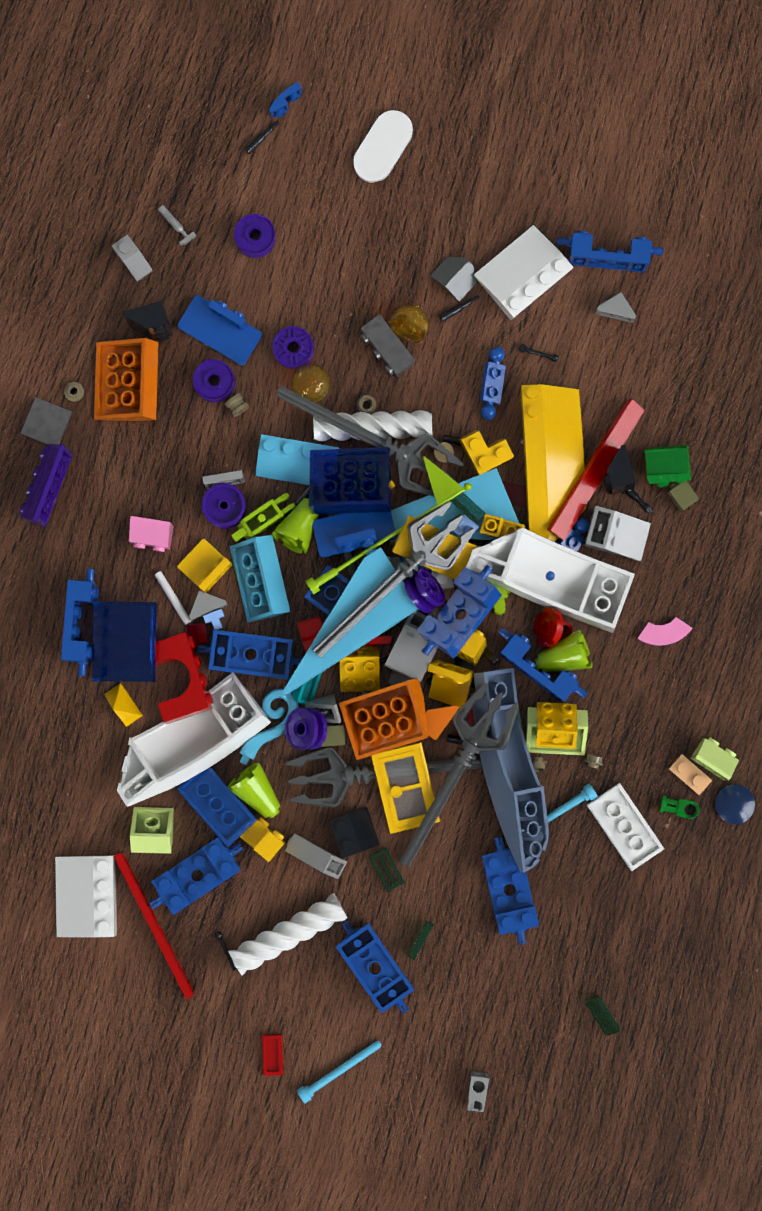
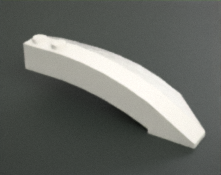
(581, 585)
(187, 747)

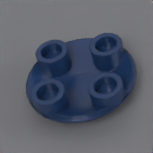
(735, 804)

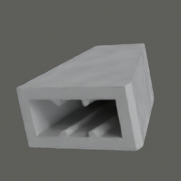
(315, 856)

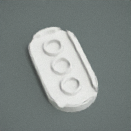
(383, 146)

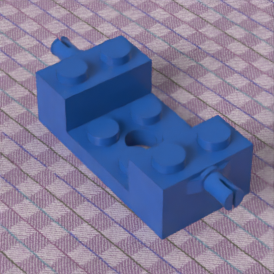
(582, 254)
(78, 593)
(475, 598)
(272, 659)
(563, 684)
(179, 889)
(512, 912)
(361, 949)

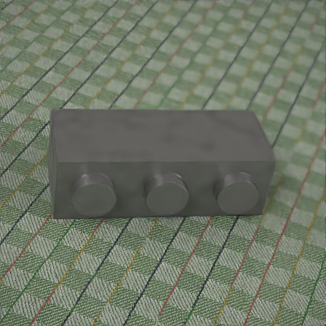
(387, 346)

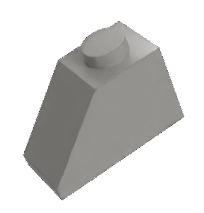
(132, 258)

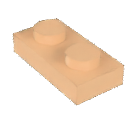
(690, 774)

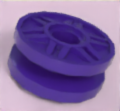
(251, 224)
(288, 336)
(210, 369)
(424, 590)
(306, 728)

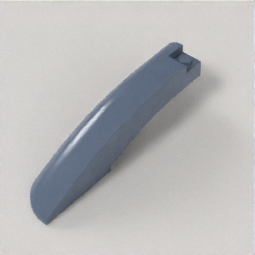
(511, 775)

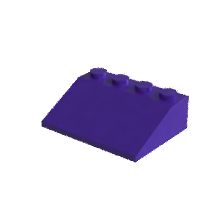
(46, 484)

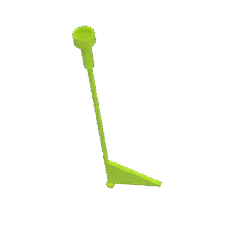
(444, 490)

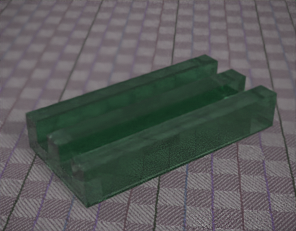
(394, 884)
(417, 945)

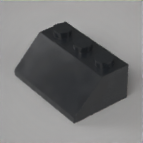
(150, 321)

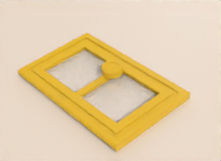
(404, 786)

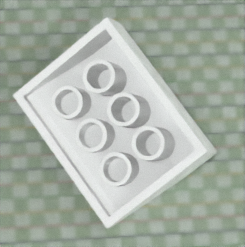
(523, 272)
(86, 896)

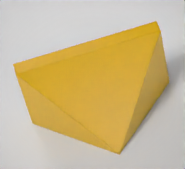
(123, 705)

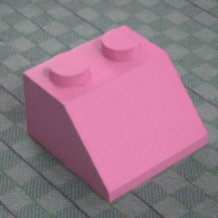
(150, 533)

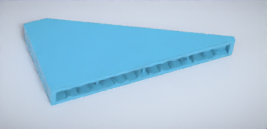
(486, 493)
(387, 613)

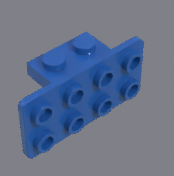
(220, 329)
(351, 531)

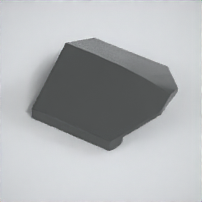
(455, 276)

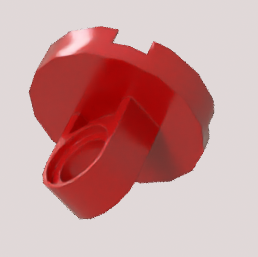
(550, 627)

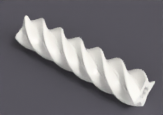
(398, 425)
(287, 934)

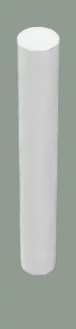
(173, 598)

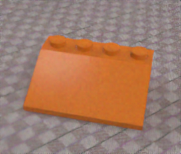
(126, 380)
(385, 718)

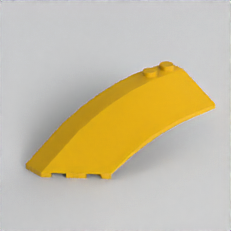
(550, 451)

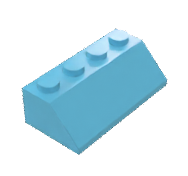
(285, 459)
(259, 578)

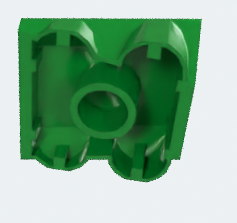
(668, 465)

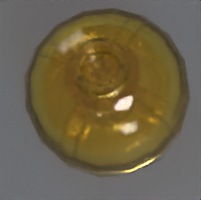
(410, 322)
(310, 382)

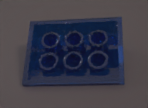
(350, 481)
(124, 642)

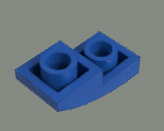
(280, 105)

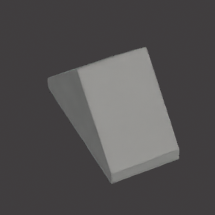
(617, 308)
(205, 604)
(327, 706)

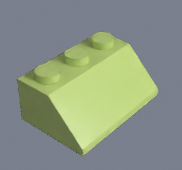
(531, 729)

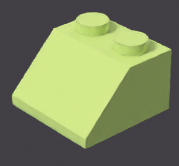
(715, 759)
(151, 830)

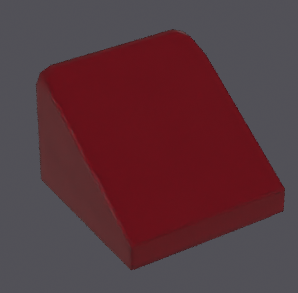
(199, 633)

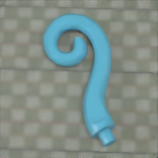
(252, 746)

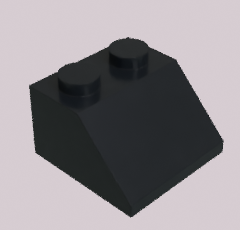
(620, 473)
(354, 832)

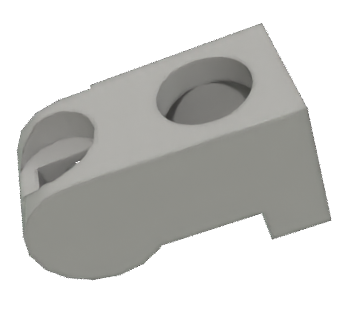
(477, 1091)

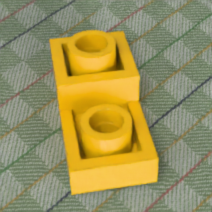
(498, 527)

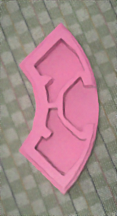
(664, 634)

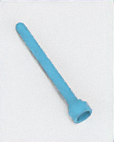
(586, 794)
(307, 1092)

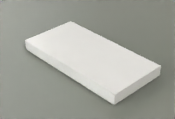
(625, 827)

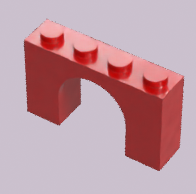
(195, 698)

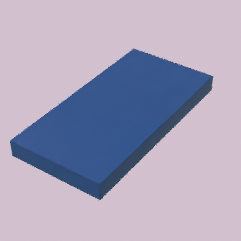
(217, 805)

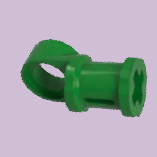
(679, 807)

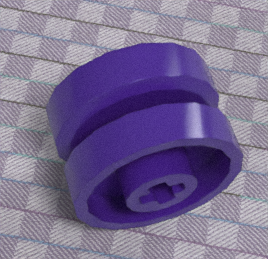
(228, 517)

